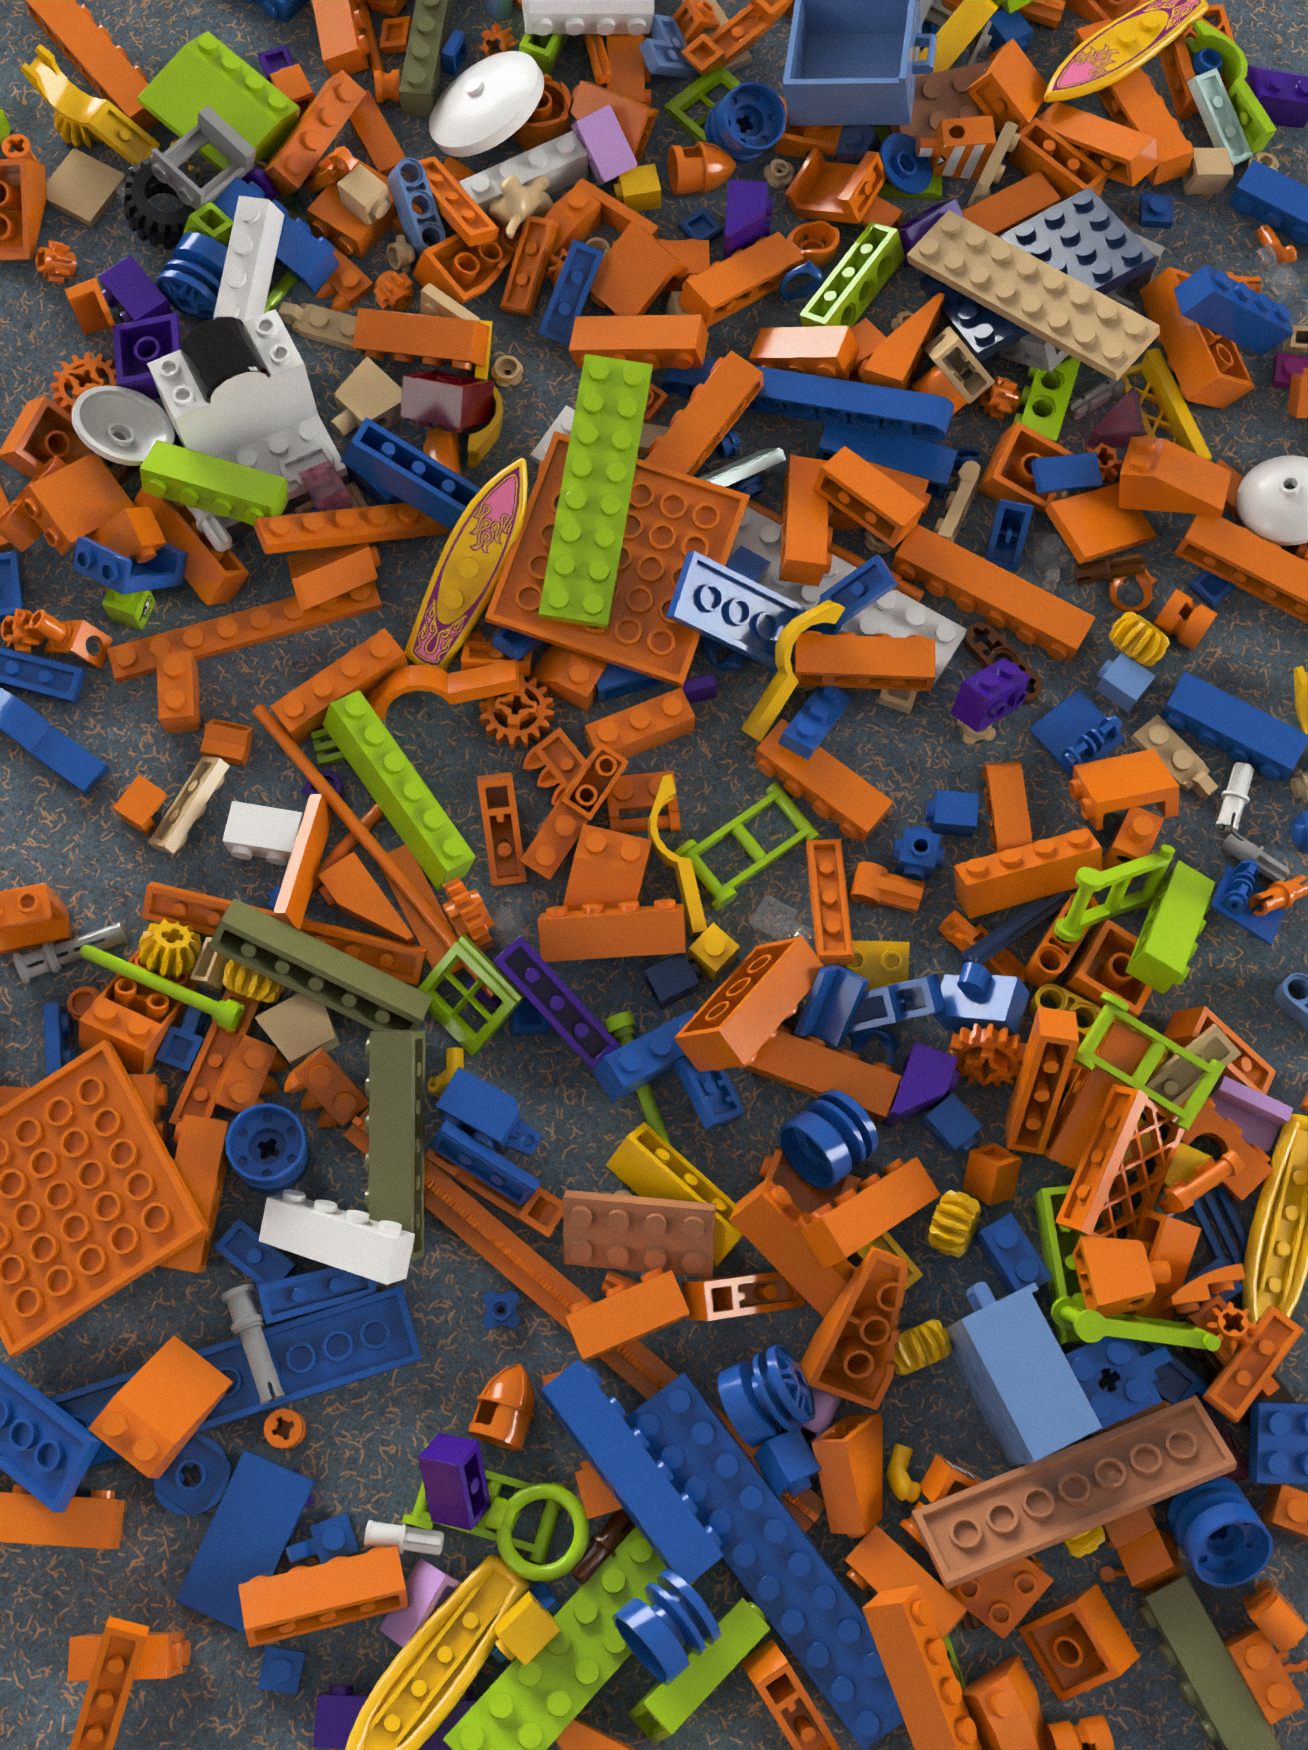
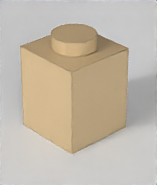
(1208, 171)
(364, 194)

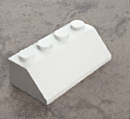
(588, 16)

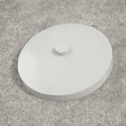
(486, 104)

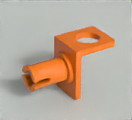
(70, 637)

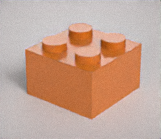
(1103, 967)

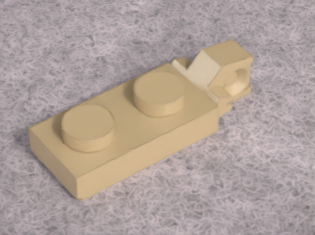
(994, 169)
(320, 324)
(1177, 756)

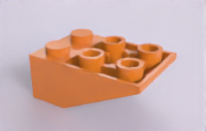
(133, 1018)

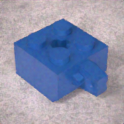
(486, 1114)
(1130, 1373)

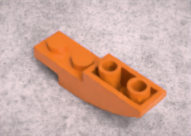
(573, 810)

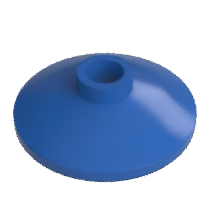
(902, 166)

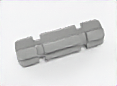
(1095, 398)

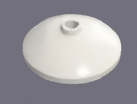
(120, 424)
(1270, 508)

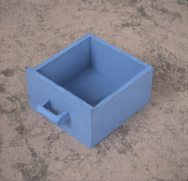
(854, 62)
(1019, 1375)

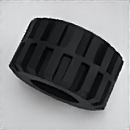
(151, 223)

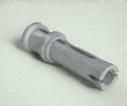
(113, 935)
(247, 1325)

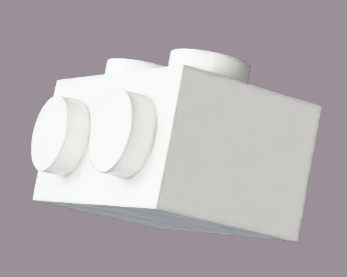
(261, 832)

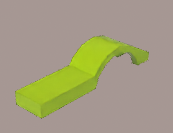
(1250, 113)

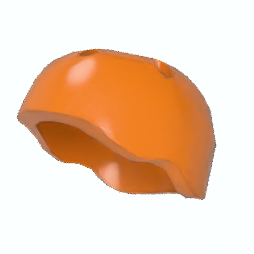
(813, 248)

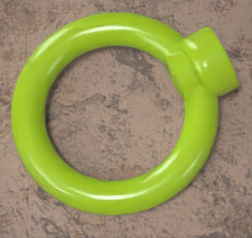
(503, 1519)

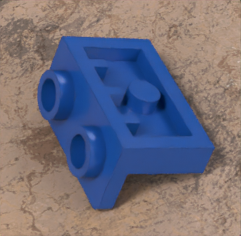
(710, 1094)

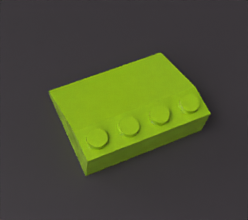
(215, 76)

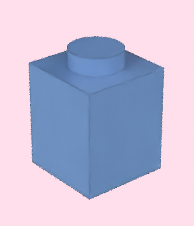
(1123, 681)

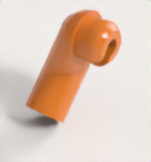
(1267, 236)

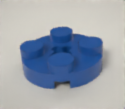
(201, 1496)

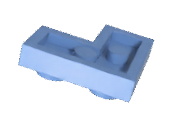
(664, 50)

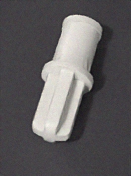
(213, 528)
(1235, 797)
(404, 1537)

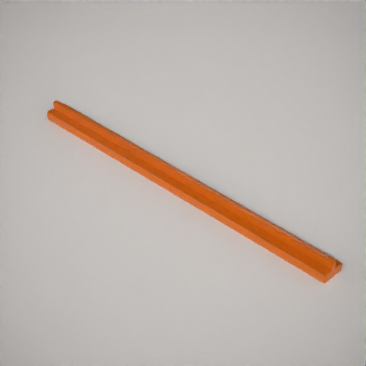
(555, 1293)

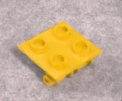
(880, 962)

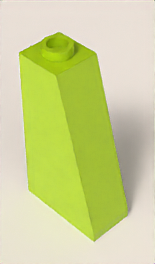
(667, 1707)

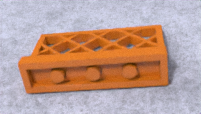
(1178, 65)
(1104, 1162)

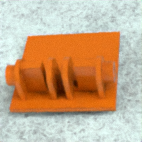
(1004, 1594)

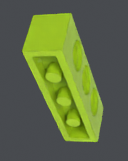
(856, 278)
(1048, 402)

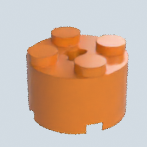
(549, 118)

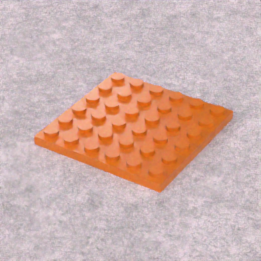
(665, 520)
(82, 1197)

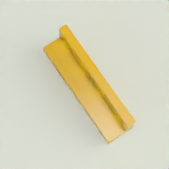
(1170, 402)

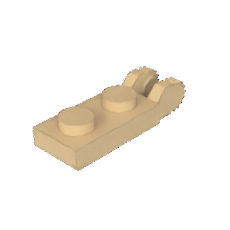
(960, 501)

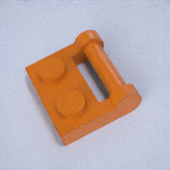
(638, 793)
(1208, 1175)

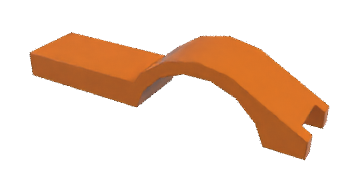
(453, 687)

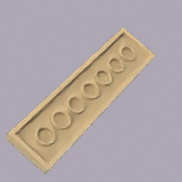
(1034, 295)

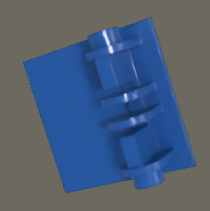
(1077, 732)
(1232, 901)

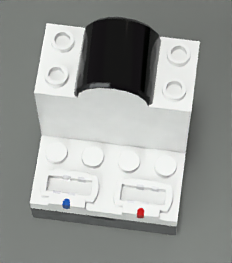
(246, 400)

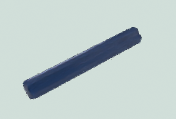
(1013, 929)

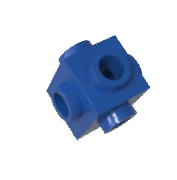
(913, 863)

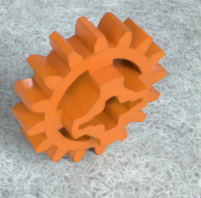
(81, 376)
(531, 713)
(468, 914)
(987, 1054)

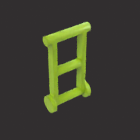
(1092, 880)
(727, 893)
(1118, 1008)
(1092, 1327)
(421, 1516)

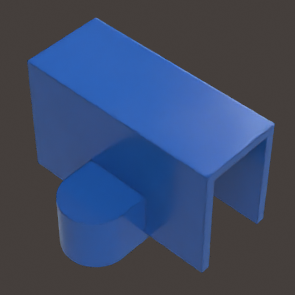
(982, 1000)

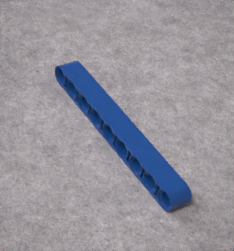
(834, 401)

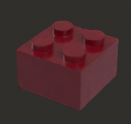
(446, 400)

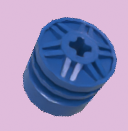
(746, 121)
(194, 275)
(262, 1128)
(828, 1139)
(766, 1395)
(1220, 1533)
(674, 1620)

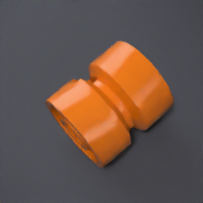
(1197, 619)
(1090, 1730)

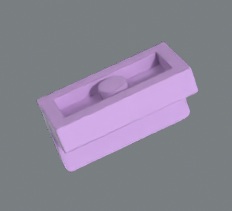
(605, 144)
(1251, 1110)
(426, 1591)

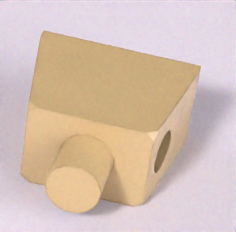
(954, 359)
(367, 394)
(299, 1028)

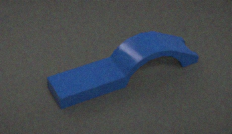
(855, 593)
(49, 744)

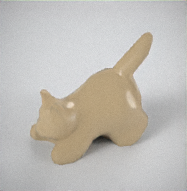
(520, 202)

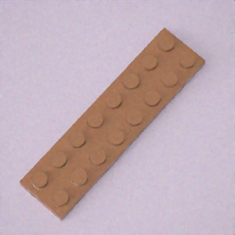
(1072, 1491)

